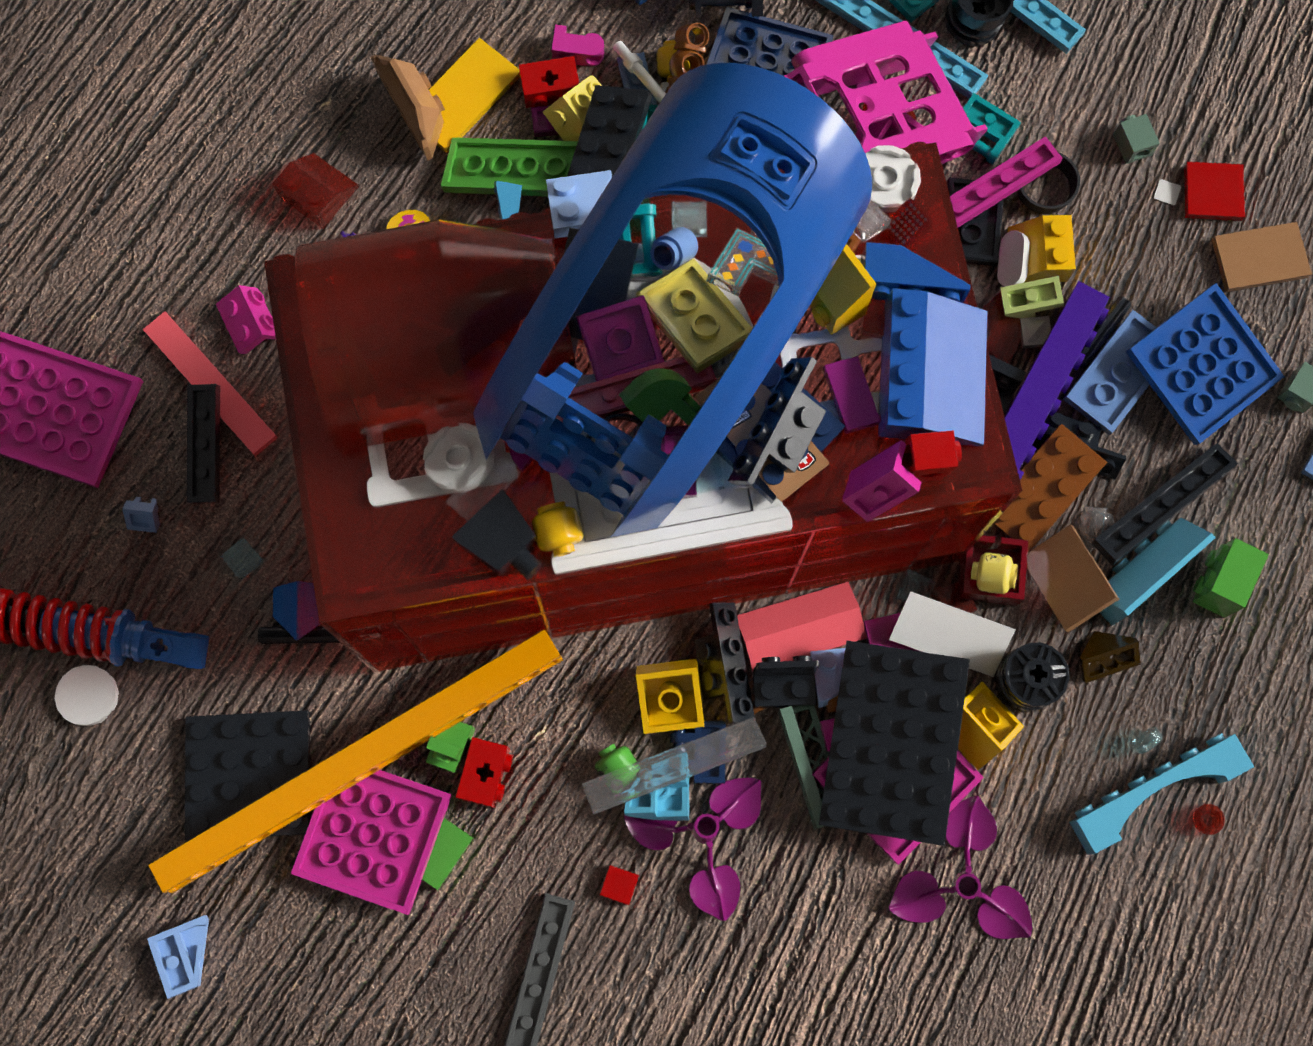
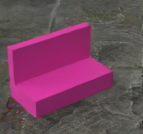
(880, 483)

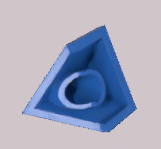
(295, 608)

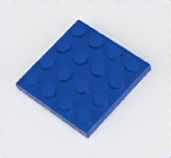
(1205, 364)

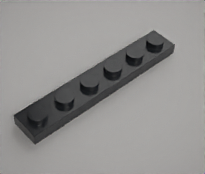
(1164, 504)

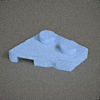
(828, 674)
(180, 955)

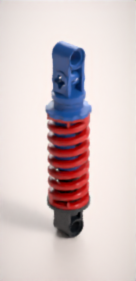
(92, 634)

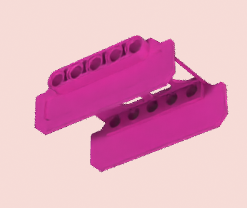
(878, 54)

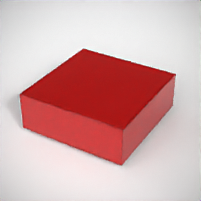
(619, 885)

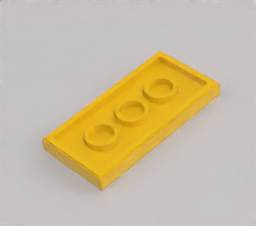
(472, 89)

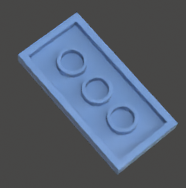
(1112, 379)

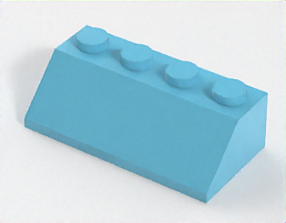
(1154, 565)

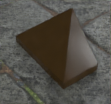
(1107, 655)

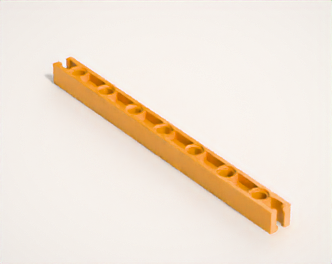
(355, 763)

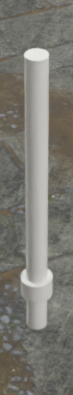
(635, 66)

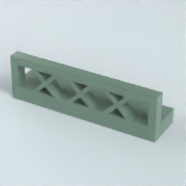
(800, 758)

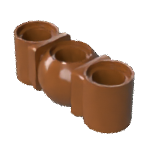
(687, 50)

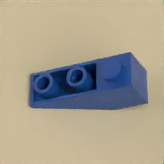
(901, 268)

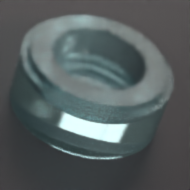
(1147, 740)

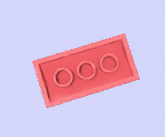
(802, 625)

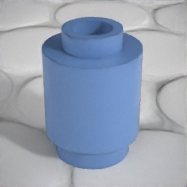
(674, 248)

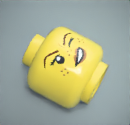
(994, 573)

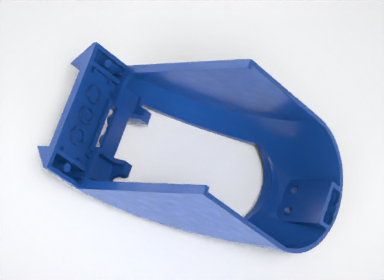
(697, 152)

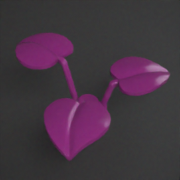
(739, 805)
(919, 898)

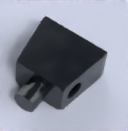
(500, 538)

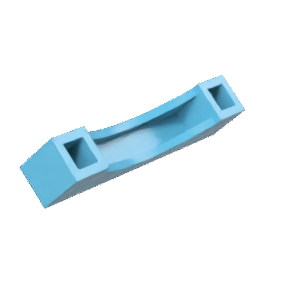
(1101, 825)

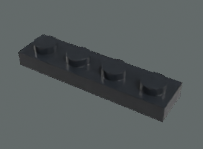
(203, 443)

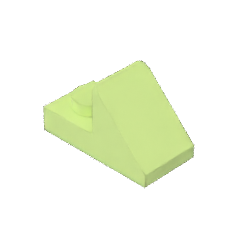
(1033, 296)

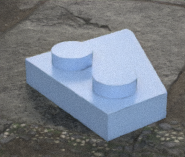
(573, 199)

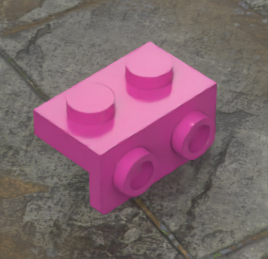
(246, 317)

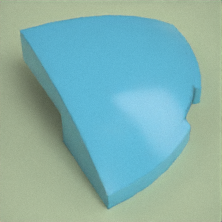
(666, 803)

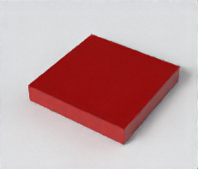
(1214, 191)

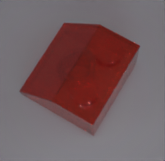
(314, 188)

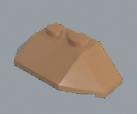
(413, 100)

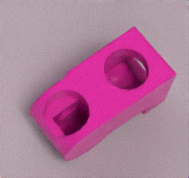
(586, 48)

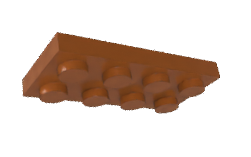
(1049, 485)

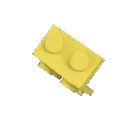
(571, 109)

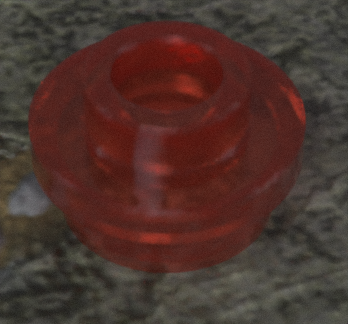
(1217, 819)

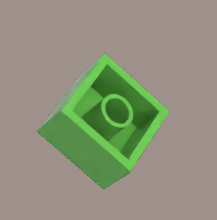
(1229, 577)

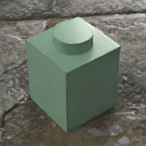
(1136, 138)
(1299, 389)

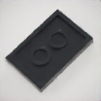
(981, 234)
(611, 282)

